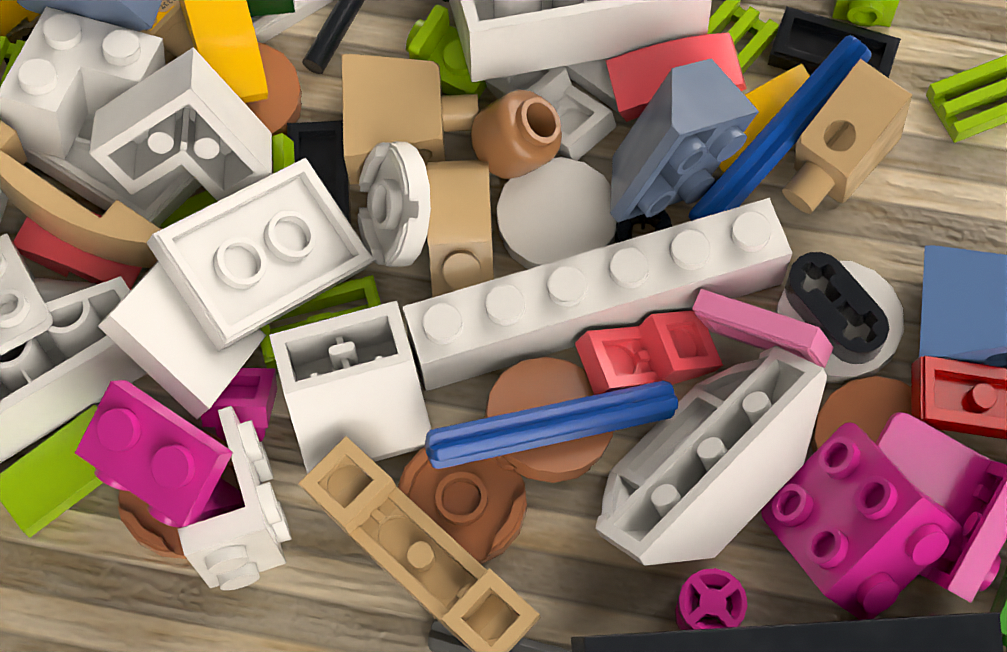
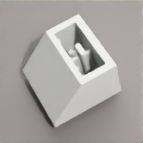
(353, 382)

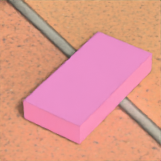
(761, 327)

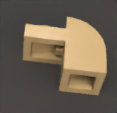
(459, 225)

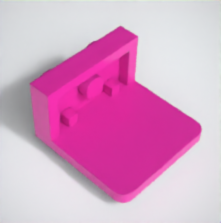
(158, 458)
(963, 485)
(858, 523)

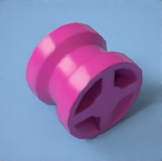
(719, 596)

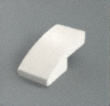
(581, 117)

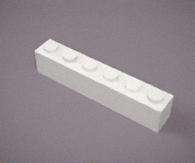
(595, 290)

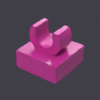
(252, 398)

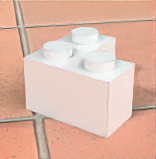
(70, 72)
(185, 119)

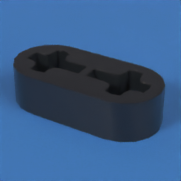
(842, 302)

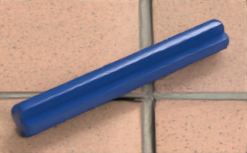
(781, 131)
(550, 424)

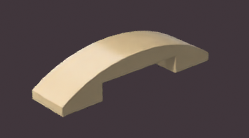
(116, 236)
(417, 551)

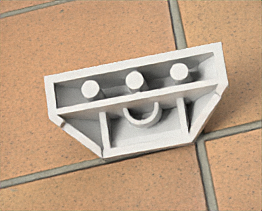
(714, 461)

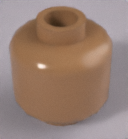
(516, 134)

